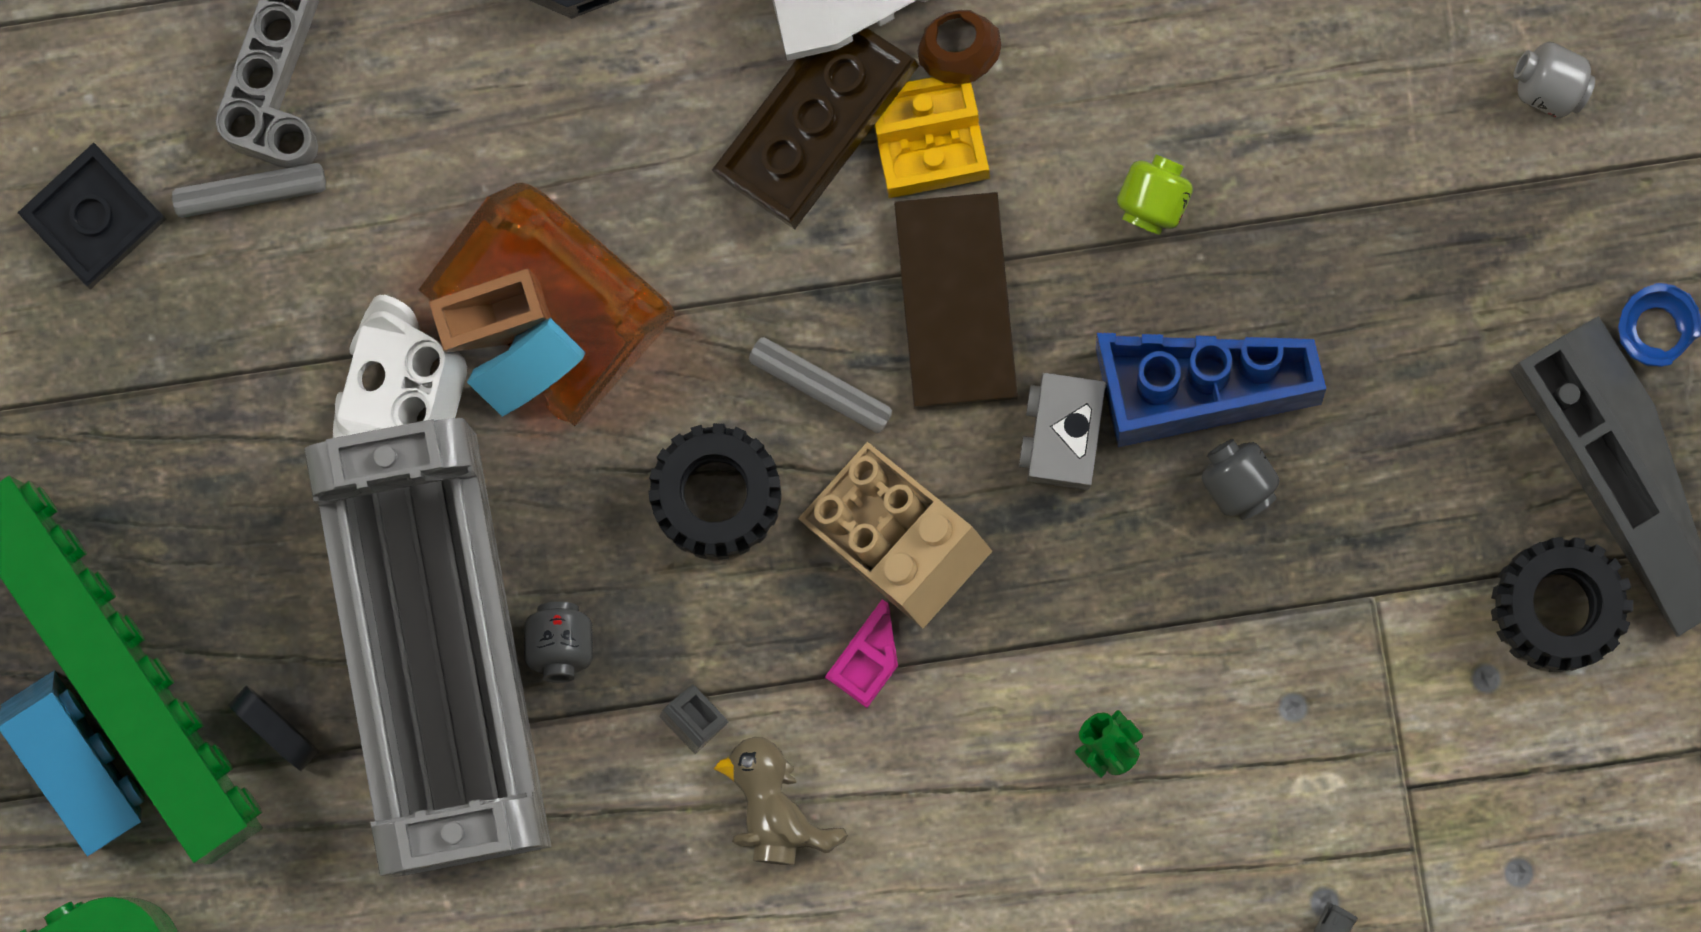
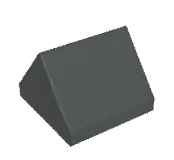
(693, 718)

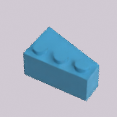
(70, 763)

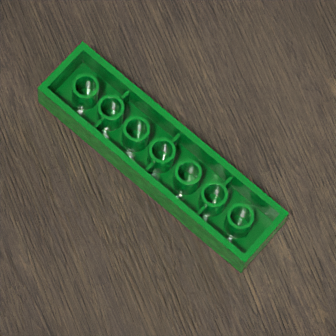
(118, 680)

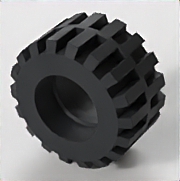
(705, 447)
(1602, 587)

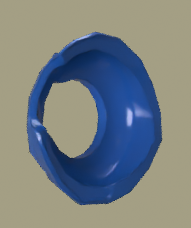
(1677, 304)

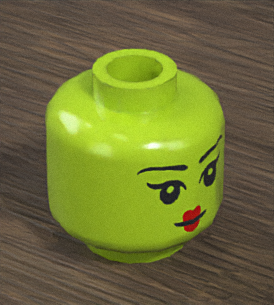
(1154, 194)

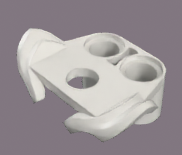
(394, 339)

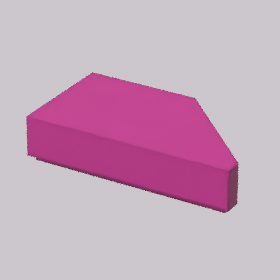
(867, 659)

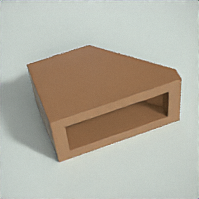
(490, 312)

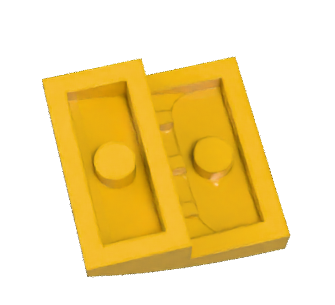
(931, 138)

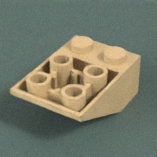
(896, 534)

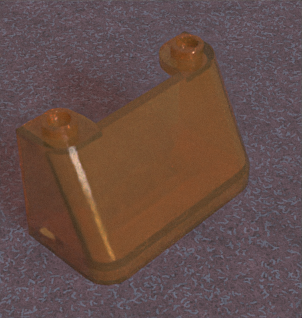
(584, 285)

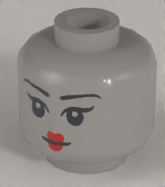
(1554, 80)

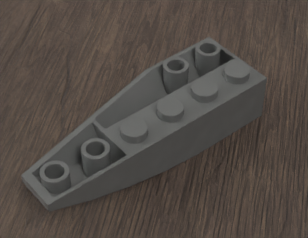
(1621, 460)

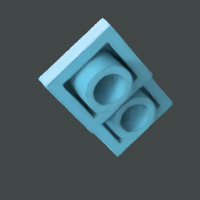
(528, 367)

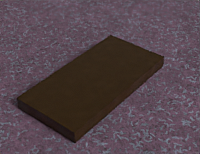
(814, 124)
(955, 300)

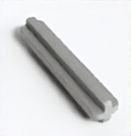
(248, 190)
(820, 385)

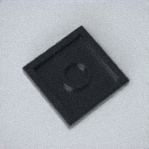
(91, 216)

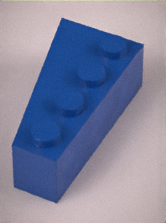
(1203, 382)

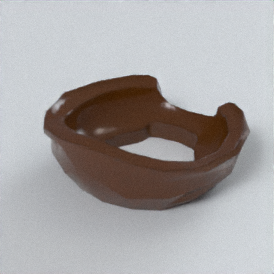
(963, 65)

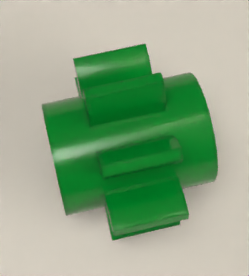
(1109, 743)

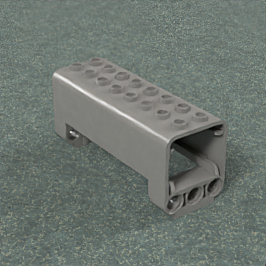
(428, 646)

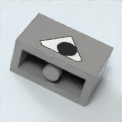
(1064, 431)

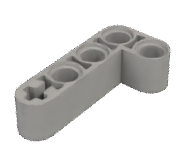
(265, 102)

